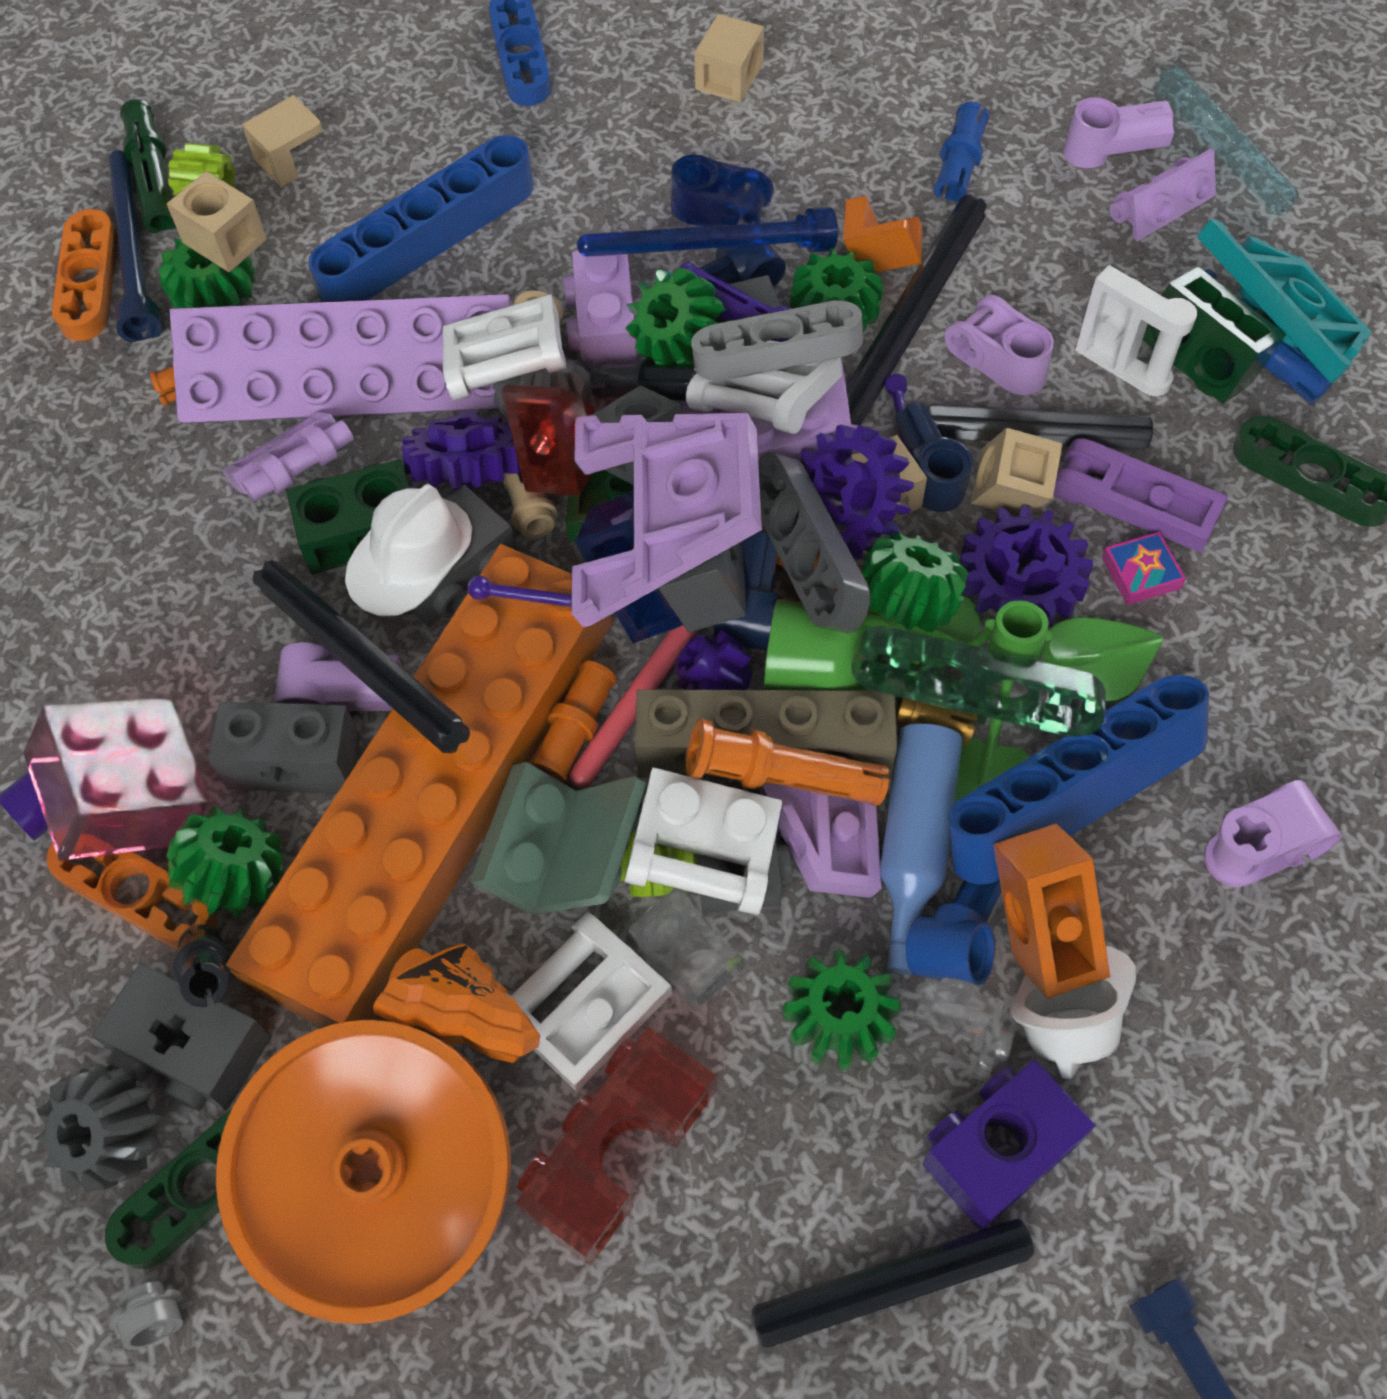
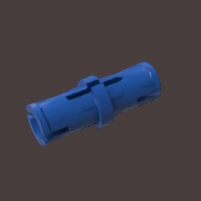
(961, 151)

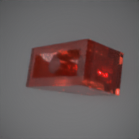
(545, 437)

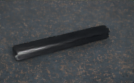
(986, 423)
(892, 1282)

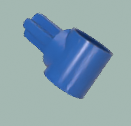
(956, 938)

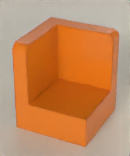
(887, 244)

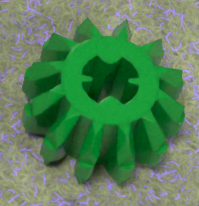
(838, 280)
(199, 283)
(671, 315)
(913, 582)
(224, 861)
(856, 1028)

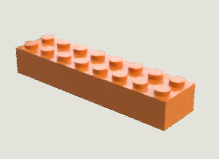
(415, 814)

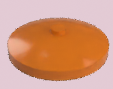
(363, 1171)

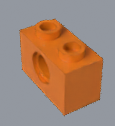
(1052, 910)

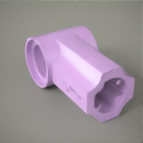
(1105, 129)
(316, 677)

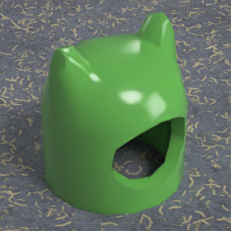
(809, 655)

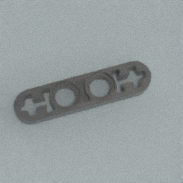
(799, 546)

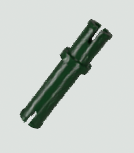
(146, 152)

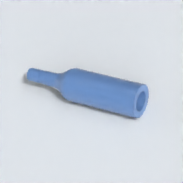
(918, 827)

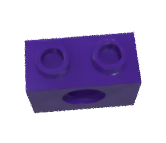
(1039, 1116)

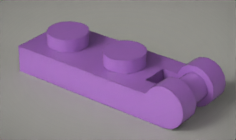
(1139, 493)

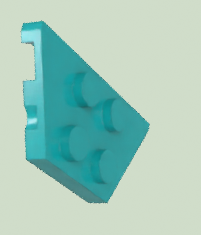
(1292, 298)

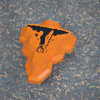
(458, 1002)

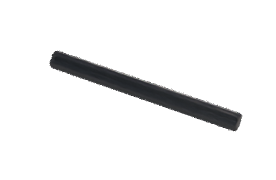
(913, 306)
(363, 658)

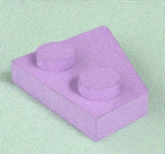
(830, 840)

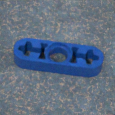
(512, 64)

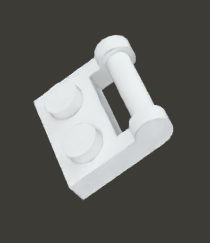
(1116, 325)
(502, 346)
(795, 387)
(707, 822)
(599, 1010)

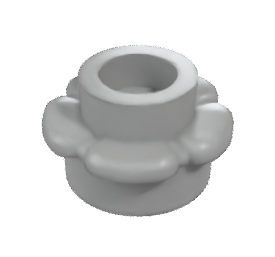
(143, 1308)

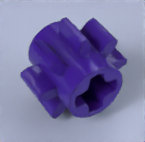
(713, 664)

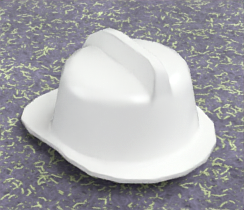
(407, 551)
(1078, 1023)

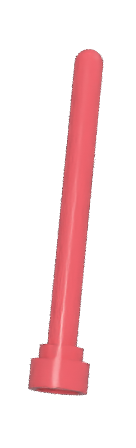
(624, 713)

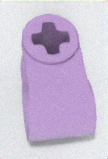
(1004, 344)
(1270, 836)

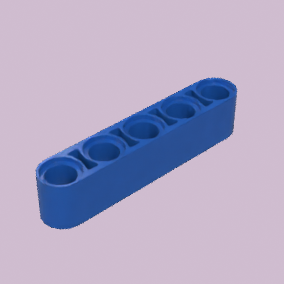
(423, 221)
(1082, 775)

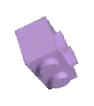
(600, 299)

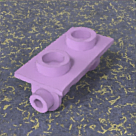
(1167, 195)

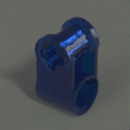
(714, 192)

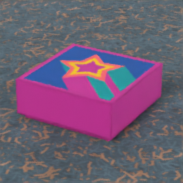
(1143, 568)

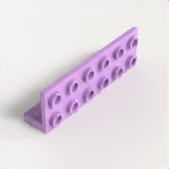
(319, 358)

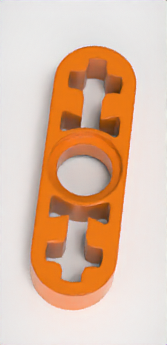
(75, 258)
(103, 893)

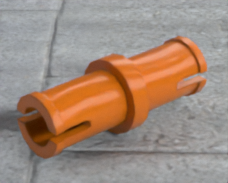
(574, 720)

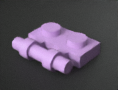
(288, 455)

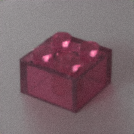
(113, 776)

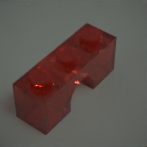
(647, 1089)

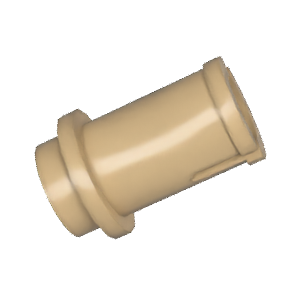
(532, 511)

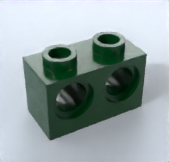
(1220, 325)
(348, 508)

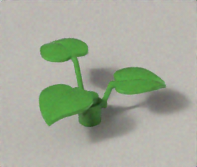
(1105, 648)

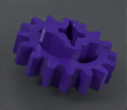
(460, 451)
(859, 493)
(998, 550)

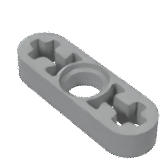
(742, 348)

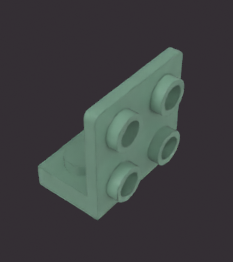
(557, 844)

